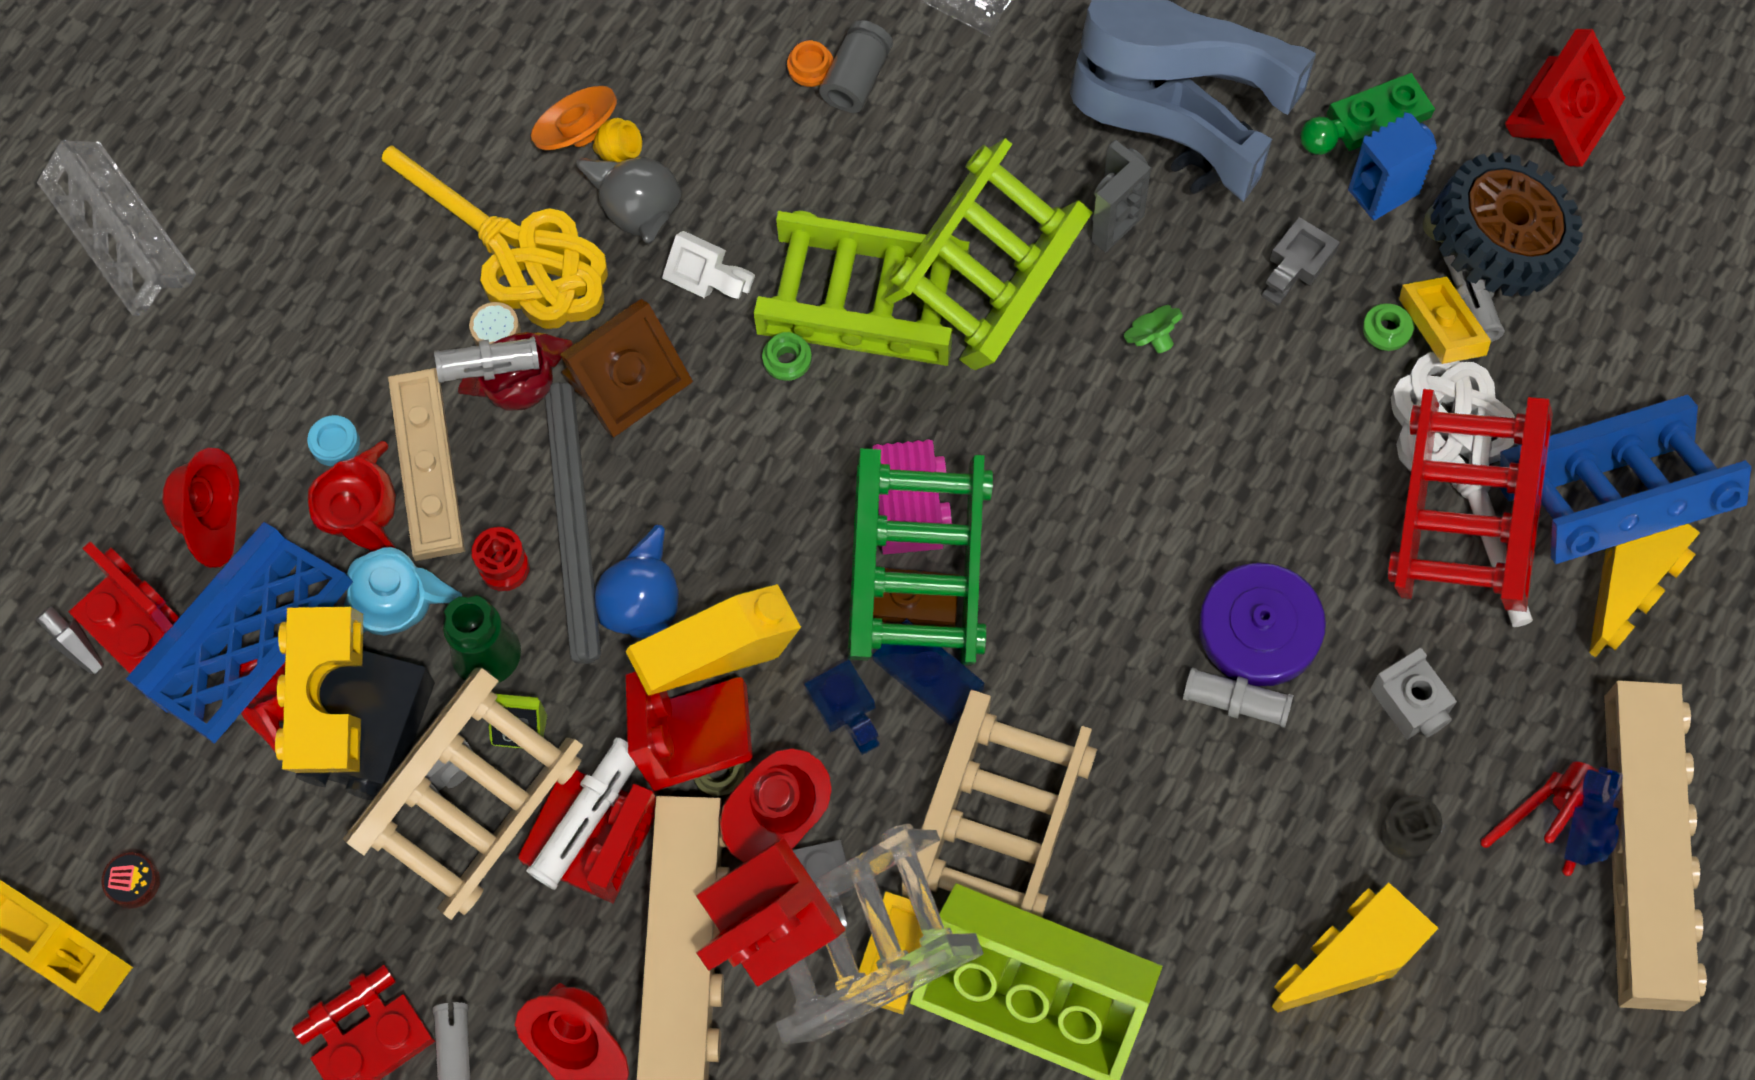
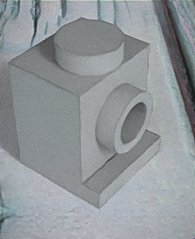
(1409, 714)

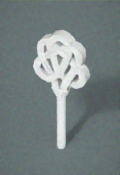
(1468, 391)

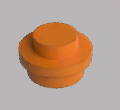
(809, 63)

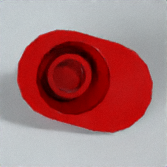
(203, 505)
(775, 802)
(571, 1036)

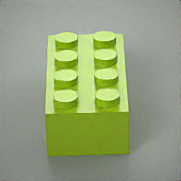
(1042, 987)

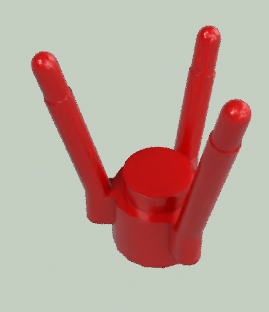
(1568, 795)

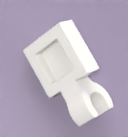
(699, 268)

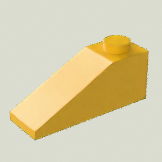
(716, 641)

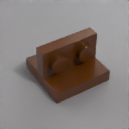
(625, 368)

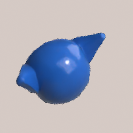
(638, 592)

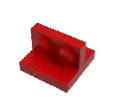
(1570, 99)
(767, 915)

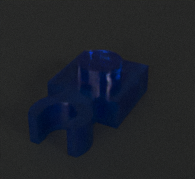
(1593, 825)

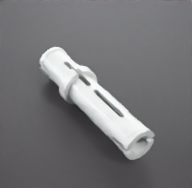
(583, 816)

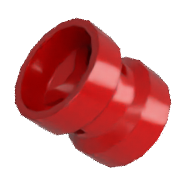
(505, 570)

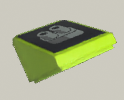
(524, 708)

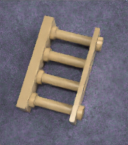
(965, 775)
(411, 787)

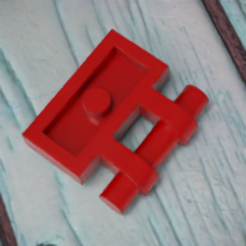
(374, 1046)

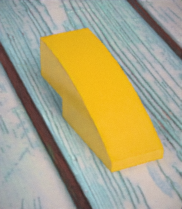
(58, 950)

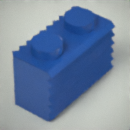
(1392, 165)

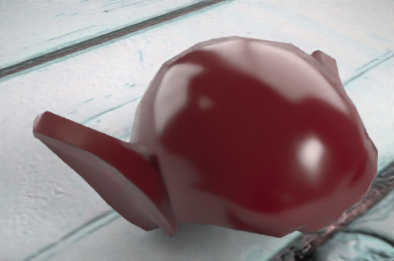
(524, 387)

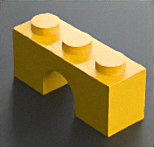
(314, 645)

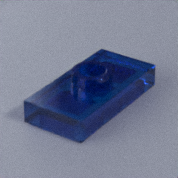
(930, 676)

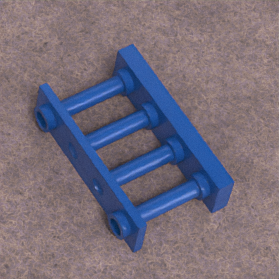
(1632, 442)

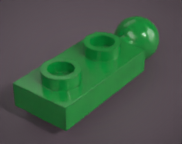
(1364, 113)

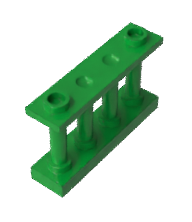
(872, 580)

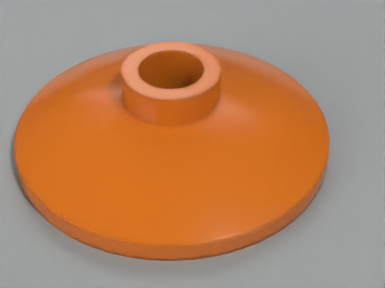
(574, 118)

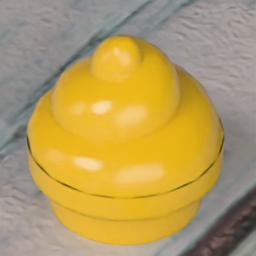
(617, 140)

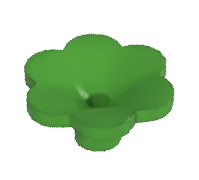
(1154, 328)

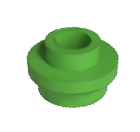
(1385, 338)
(786, 343)

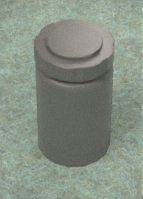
(856, 66)

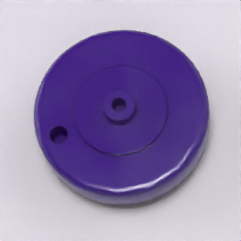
(1262, 624)

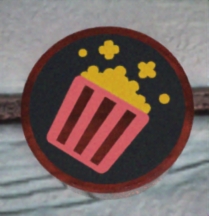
(130, 880)

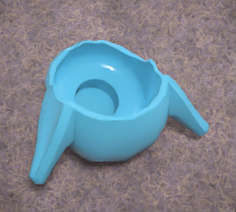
(393, 591)

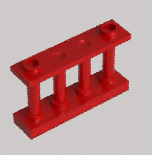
(1514, 528)

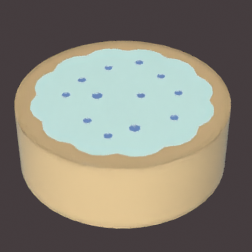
(493, 322)

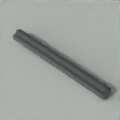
(572, 524)

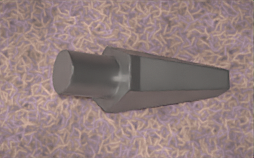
(70, 640)

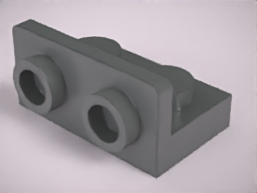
(1120, 195)

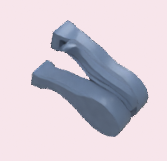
(1139, 71)

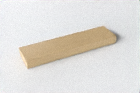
(426, 465)

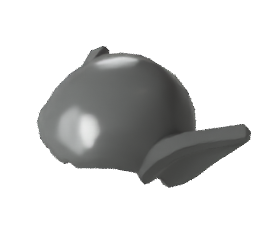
(634, 193)

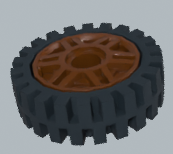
(1506, 224)

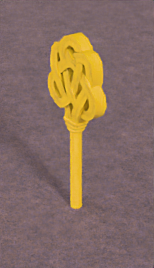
(537, 250)

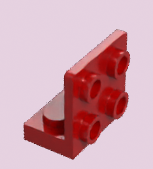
(122, 611)
(688, 733)
(611, 847)

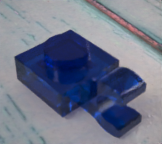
(844, 701)

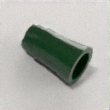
(480, 639)

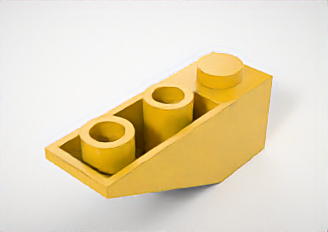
(1632, 580)
(1368, 950)

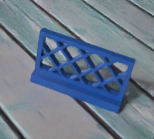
(221, 618)

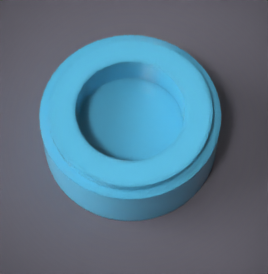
(333, 440)

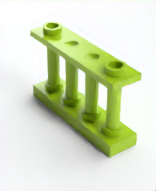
(1034, 261)
(830, 322)

